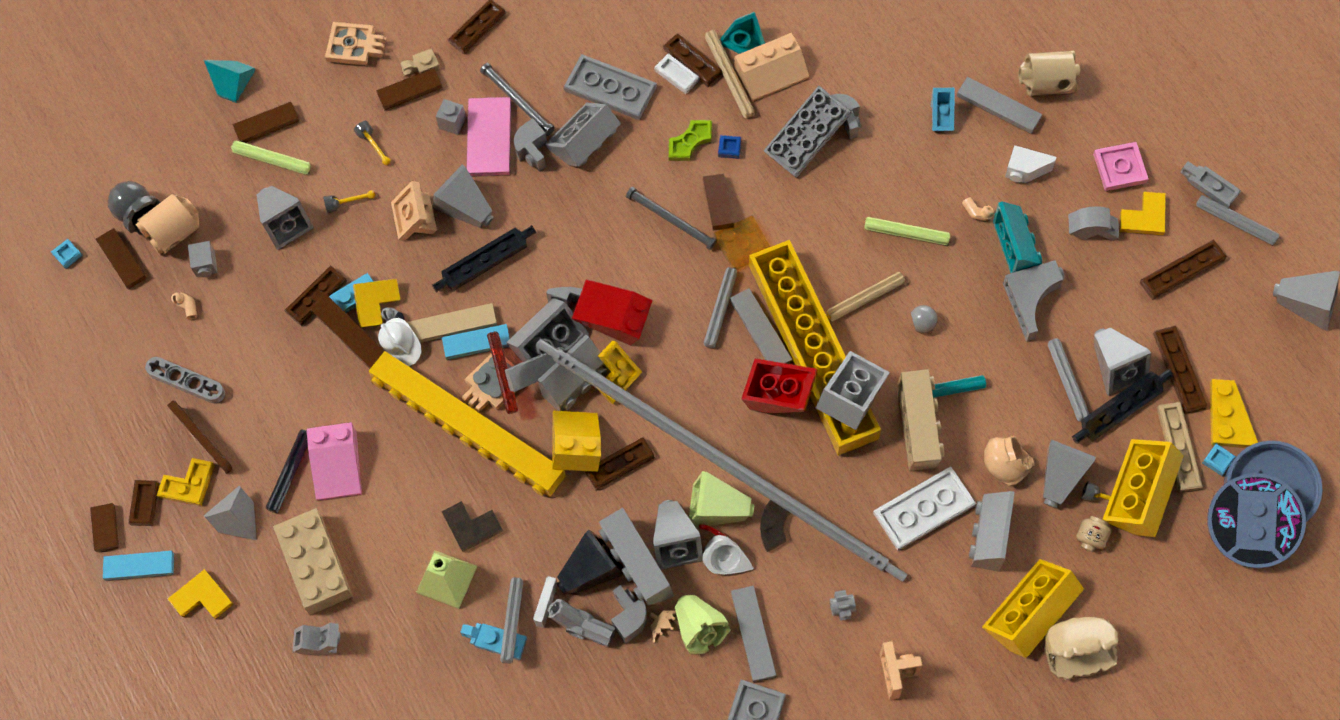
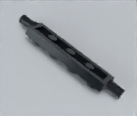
(484, 259)
(1122, 406)

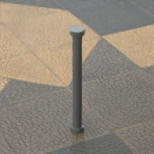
(487, 70)
(633, 194)

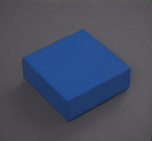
(729, 147)

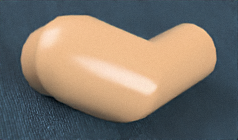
(976, 212)
(187, 303)

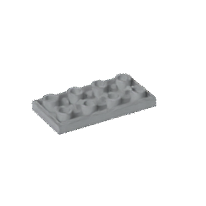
(807, 131)

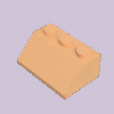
(771, 67)

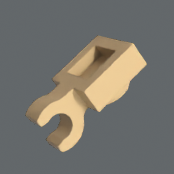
(421, 62)

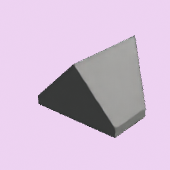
(234, 515)

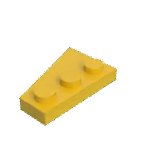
(1228, 416)

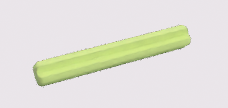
(271, 157)
(907, 231)

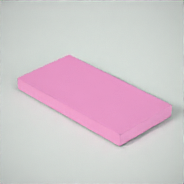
(489, 136)

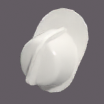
(400, 341)

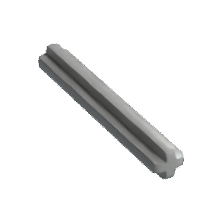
(1237, 220)
(720, 308)
(1068, 379)
(511, 620)

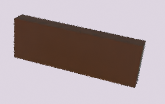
(477, 26)
(692, 59)
(409, 89)
(266, 122)
(718, 202)
(120, 258)
(326, 283)
(620, 463)

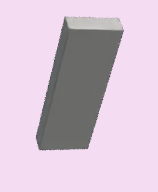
(529, 371)

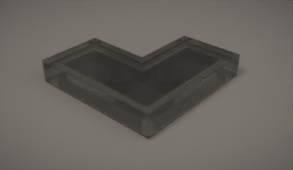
(467, 531)

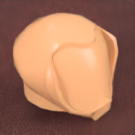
(1007, 460)

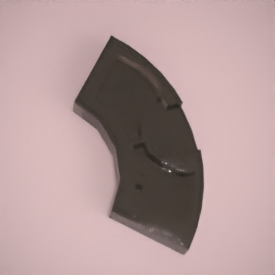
(772, 525)

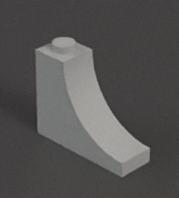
(1027, 289)

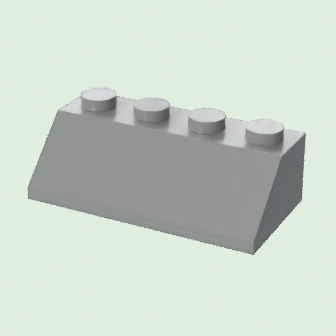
(635, 557)

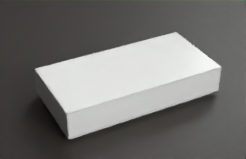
(676, 74)
(545, 600)

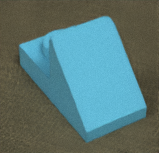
(943, 109)

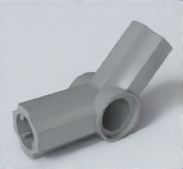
(580, 623)

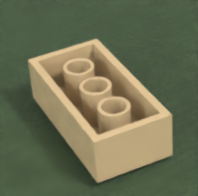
(919, 420)
(312, 561)

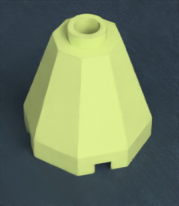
(700, 624)

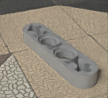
(185, 379)

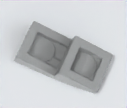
(564, 294)

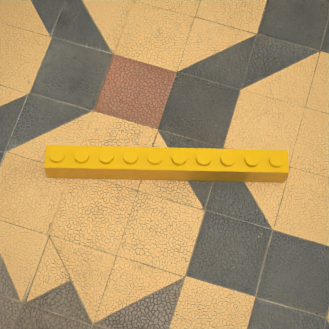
(467, 424)

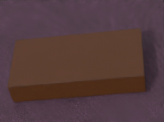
(143, 503)
(104, 527)

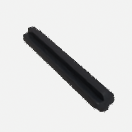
(288, 472)

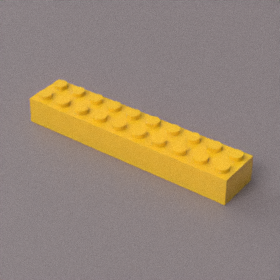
(807, 334)

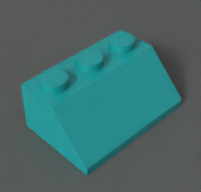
(1015, 237)

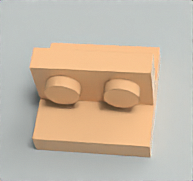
(413, 212)
(895, 670)

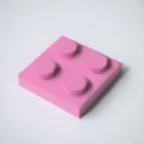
(1120, 166)

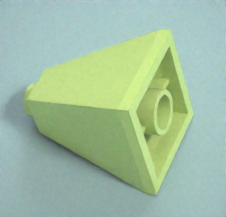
(717, 502)
(446, 579)

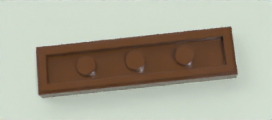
(1182, 269)
(347, 331)
(1178, 363)
(200, 436)

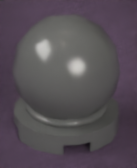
(130, 202)

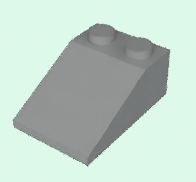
(852, 390)

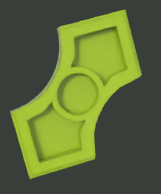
(697, 134)

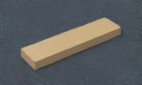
(454, 323)
(1176, 431)

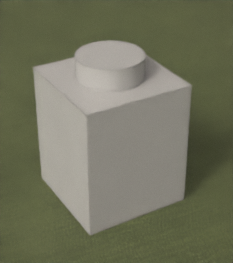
(451, 116)
(202, 259)

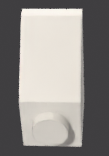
(1028, 165)

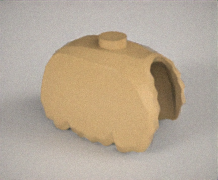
(1081, 647)

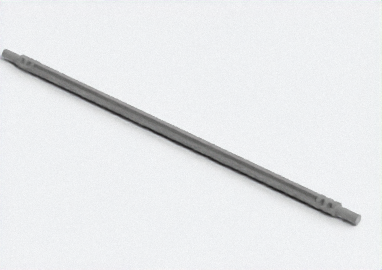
(722, 460)

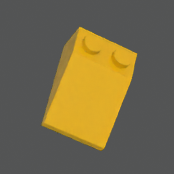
(575, 441)

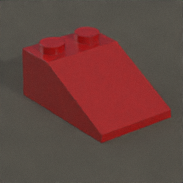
(612, 311)
(778, 387)

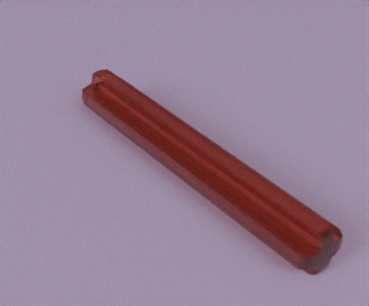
(500, 366)

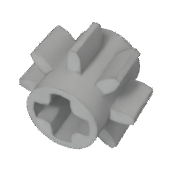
(842, 605)

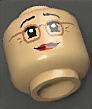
(1093, 533)

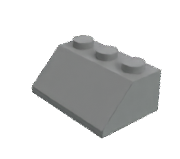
(583, 133)
(551, 325)
(562, 386)
(991, 530)

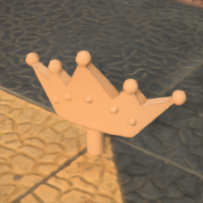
(661, 622)

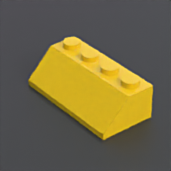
(1143, 487)
(1033, 607)

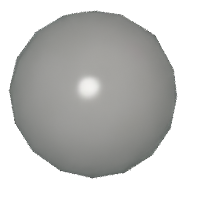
(924, 318)

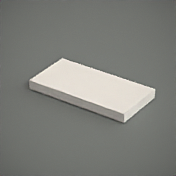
(924, 508)

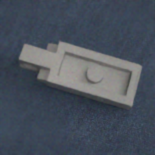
(1210, 184)

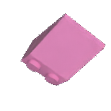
(334, 461)

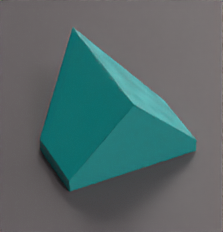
(743, 34)
(229, 77)

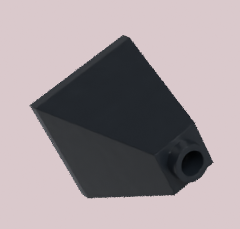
(588, 565)

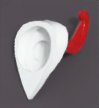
(723, 554)

